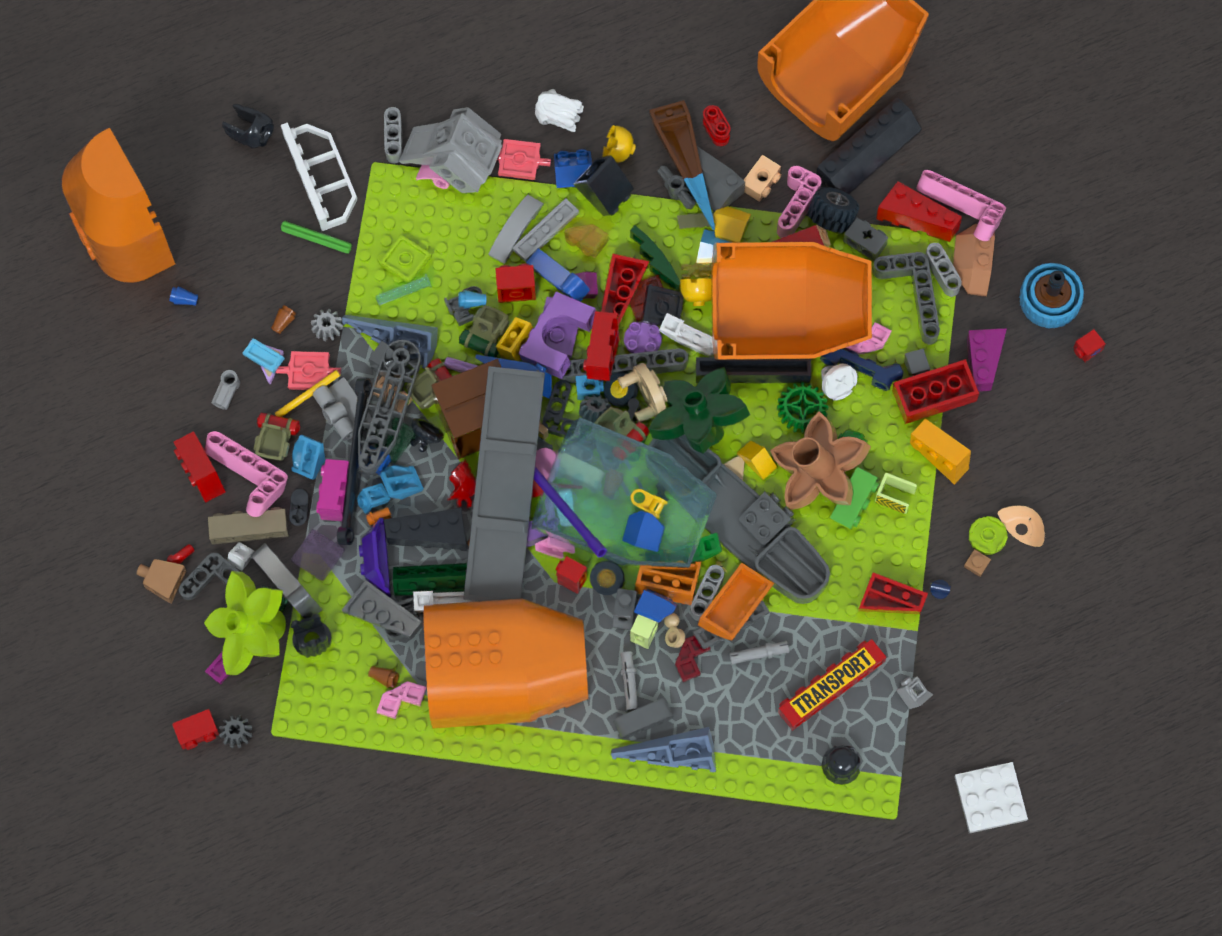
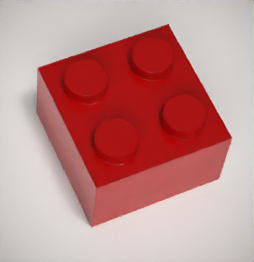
(515, 283)

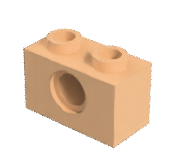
(763, 168)

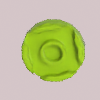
(988, 535)

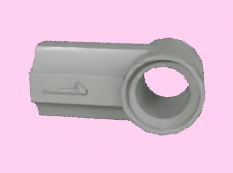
(226, 391)

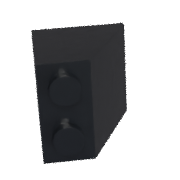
(604, 185)

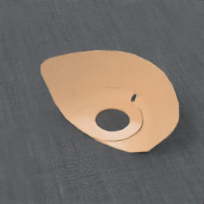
(1016, 515)

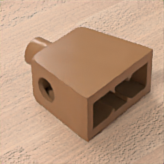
(162, 578)

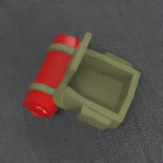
(422, 391)
(621, 423)
(274, 436)

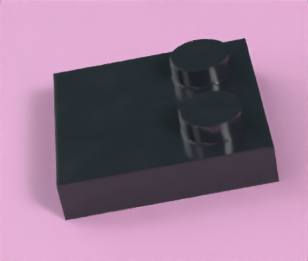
(660, 302)

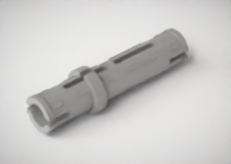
(759, 652)
(628, 673)

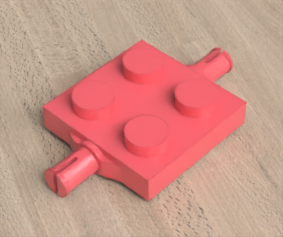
(520, 159)
(306, 369)

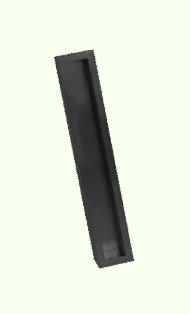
(757, 370)

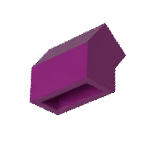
(590, 280)

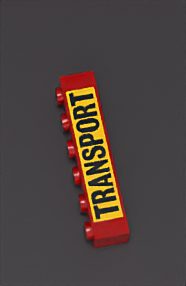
(832, 684)

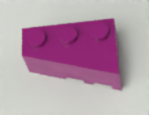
(984, 355)

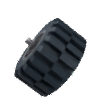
(833, 209)

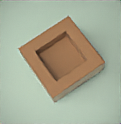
(977, 563)

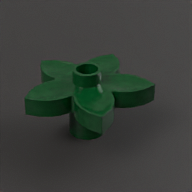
(699, 411)

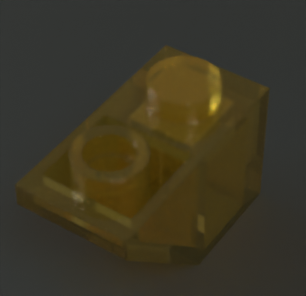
(587, 238)

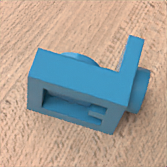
(372, 497)

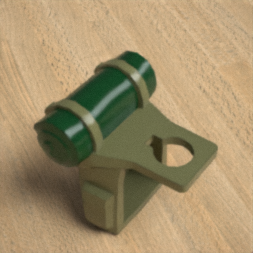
(485, 331)

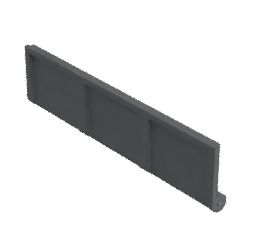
(504, 484)

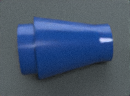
(183, 297)

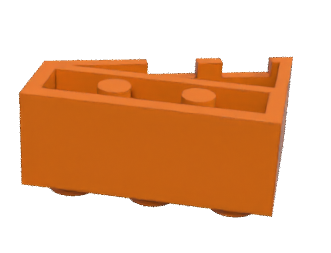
(670, 581)

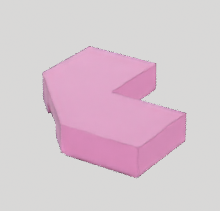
(879, 337)
(407, 692)

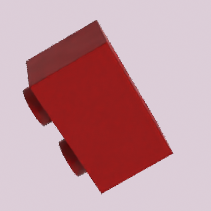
(571, 574)
(196, 729)

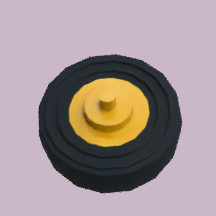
(617, 395)

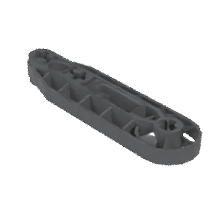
(384, 416)

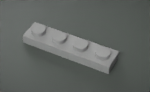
(546, 229)

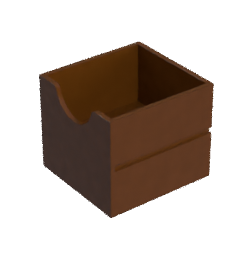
(461, 407)

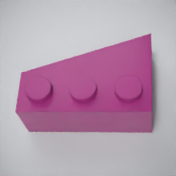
(332, 489)

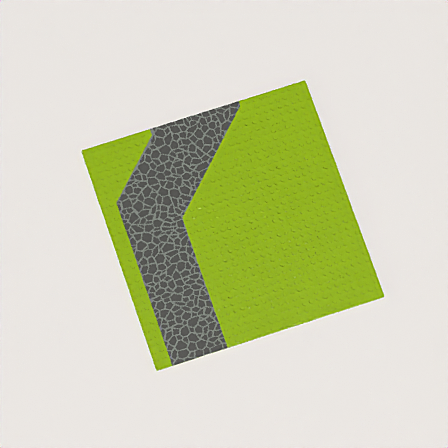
(754, 748)

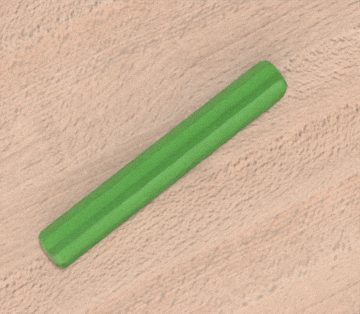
(316, 237)

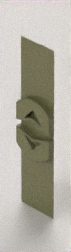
(693, 220)

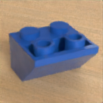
(570, 166)

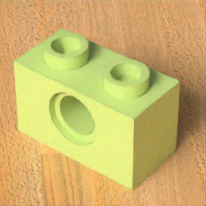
(643, 631)

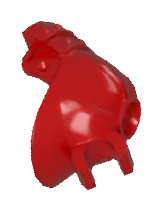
(464, 484)

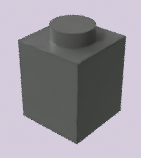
(916, 362)

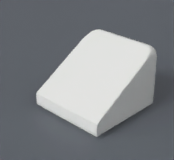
(240, 556)

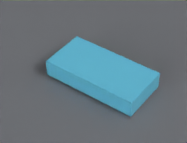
(263, 355)

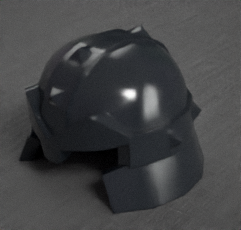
(841, 764)

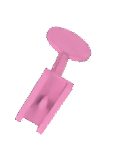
(550, 546)

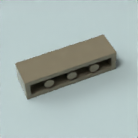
(243, 527)

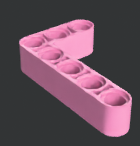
(964, 199)
(268, 478)

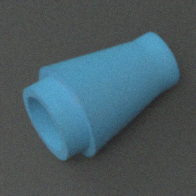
(471, 299)

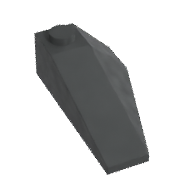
(720, 181)

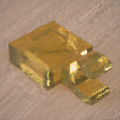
(700, 270)

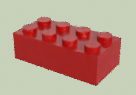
(935, 391)

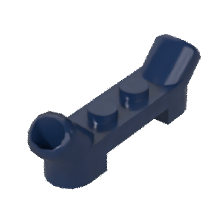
(881, 376)

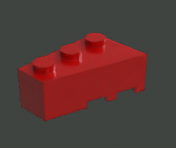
(602, 346)
(199, 466)
(891, 597)

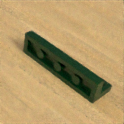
(433, 581)

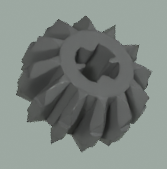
(593, 407)
(233, 738)

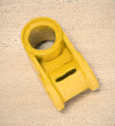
(649, 503)

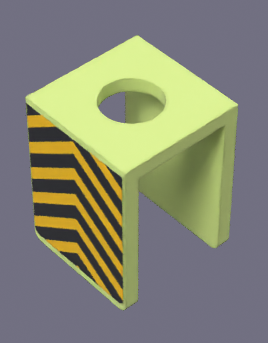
(897, 483)

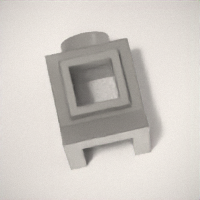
(913, 692)

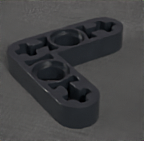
(557, 416)

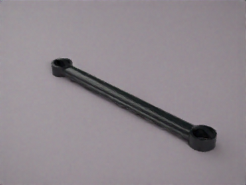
(345, 533)

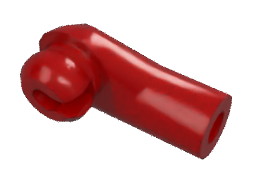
(181, 555)

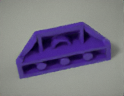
(376, 557)

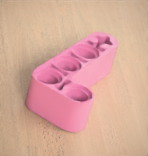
(803, 191)

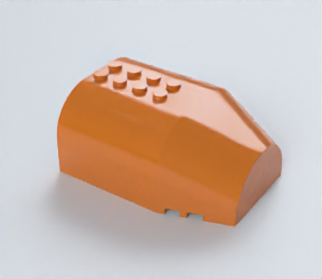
(840, 59)
(113, 212)
(787, 300)
(501, 662)

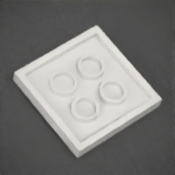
(991, 797)

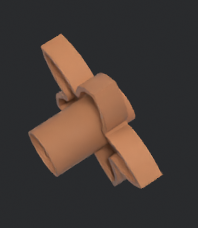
(819, 464)

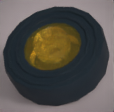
(607, 577)

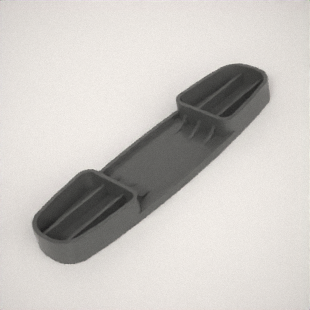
(785, 560)

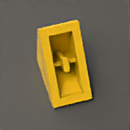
(757, 459)

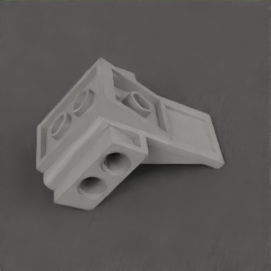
(456, 149)

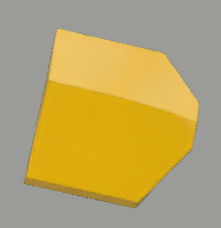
(730, 224)

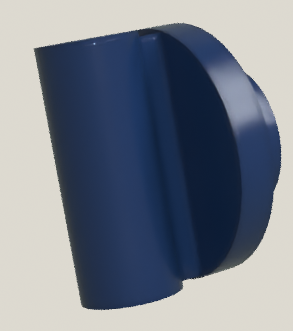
(940, 589)

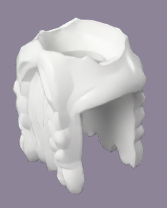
(558, 110)

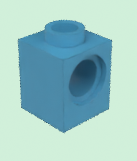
(582, 392)

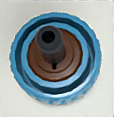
(1051, 295)

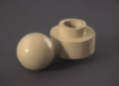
(674, 637)

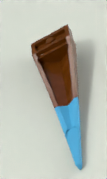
(676, 133)

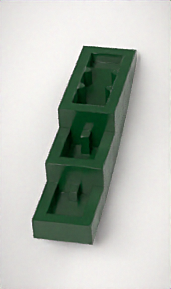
(658, 262)

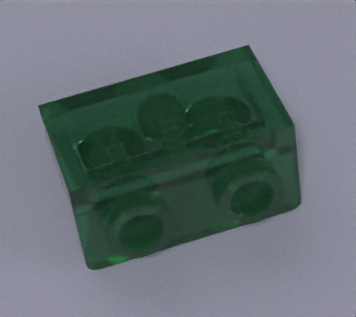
(405, 436)

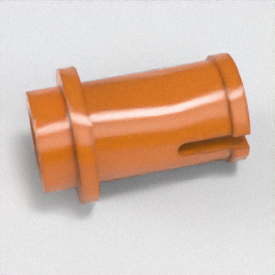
(373, 517)

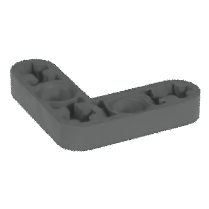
(216, 571)

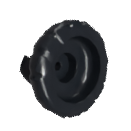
(425, 433)

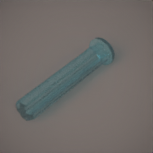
(403, 290)

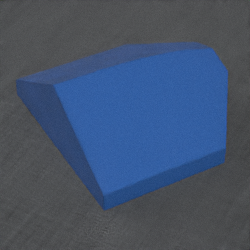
(644, 531)
(655, 606)

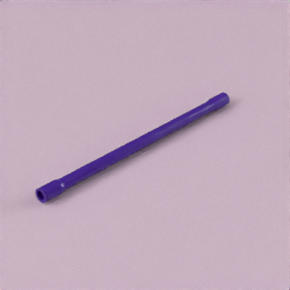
(593, 542)

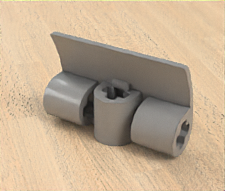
(339, 407)

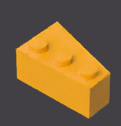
(941, 450)

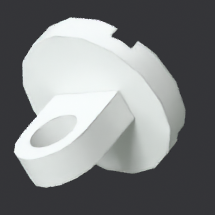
(838, 381)

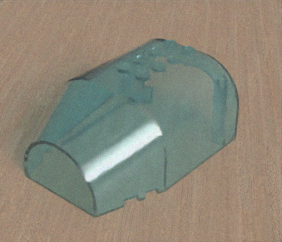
(596, 477)

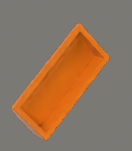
(735, 602)

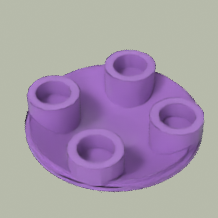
(642, 338)

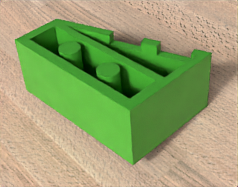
(863, 485)

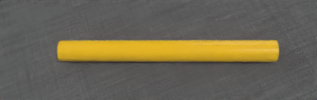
(307, 394)

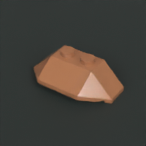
(973, 261)

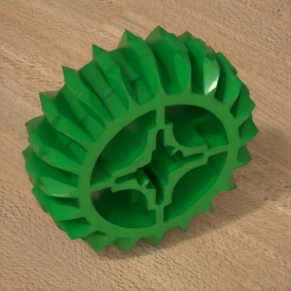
(795, 408)

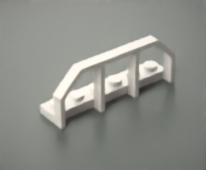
(303, 166)

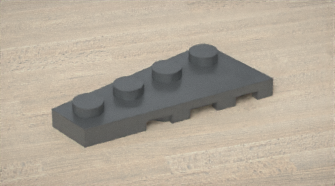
(379, 609)

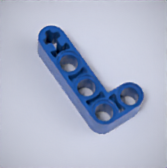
(558, 276)

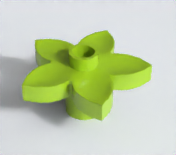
(248, 623)

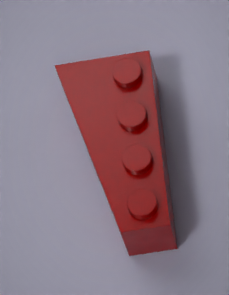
(918, 212)
(621, 283)

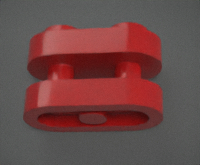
(716, 125)

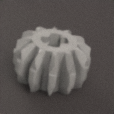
(328, 331)

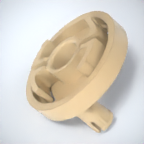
(649, 388)

